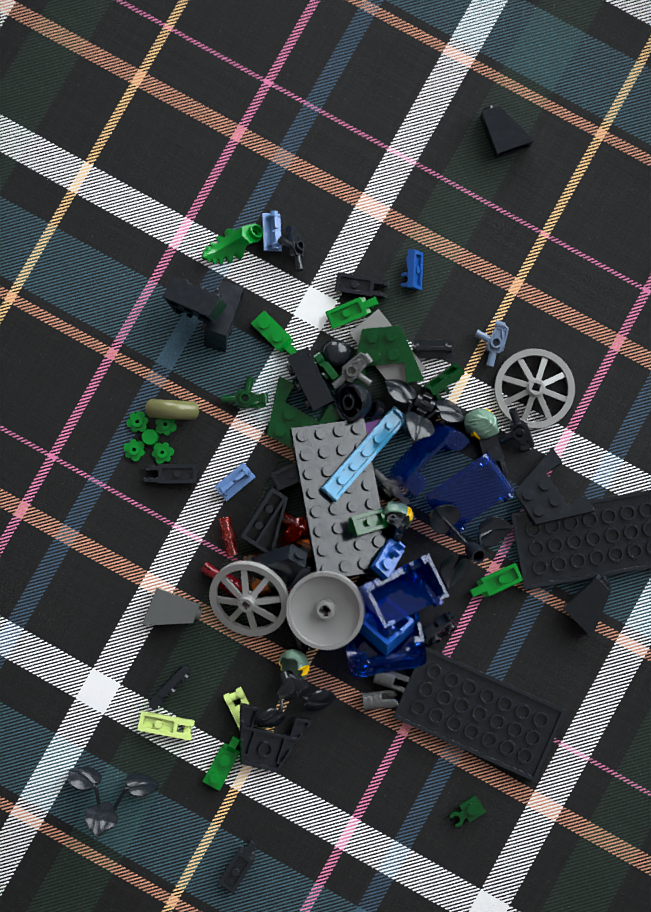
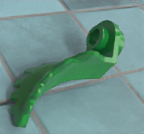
(232, 244)

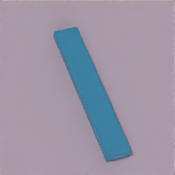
(364, 454)

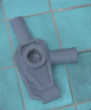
(495, 342)

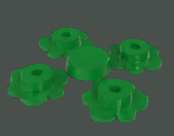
(149, 437)

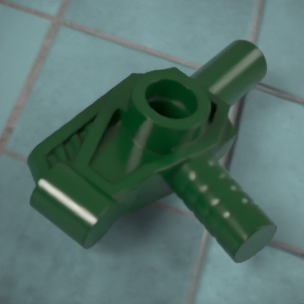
(246, 398)

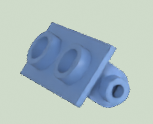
(271, 231)
(234, 481)

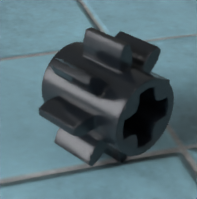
(424, 404)

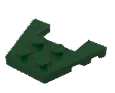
(386, 347)
(287, 417)

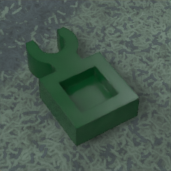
(327, 372)
(470, 809)

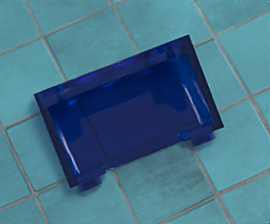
(407, 468)
(472, 490)
(403, 593)
(367, 660)

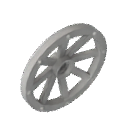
(546, 355)
(249, 597)

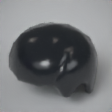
(336, 353)

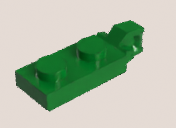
(350, 311)
(273, 333)
(497, 581)
(222, 764)

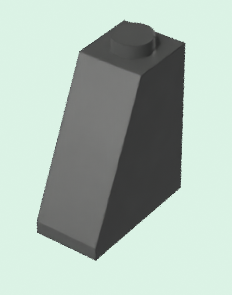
(171, 609)

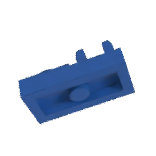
(415, 270)
(388, 558)

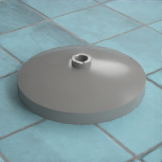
(312, 622)

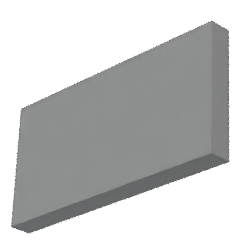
(389, 371)

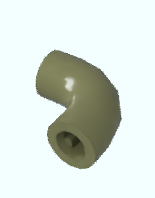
(172, 409)

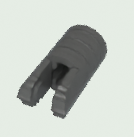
(387, 680)
(379, 700)

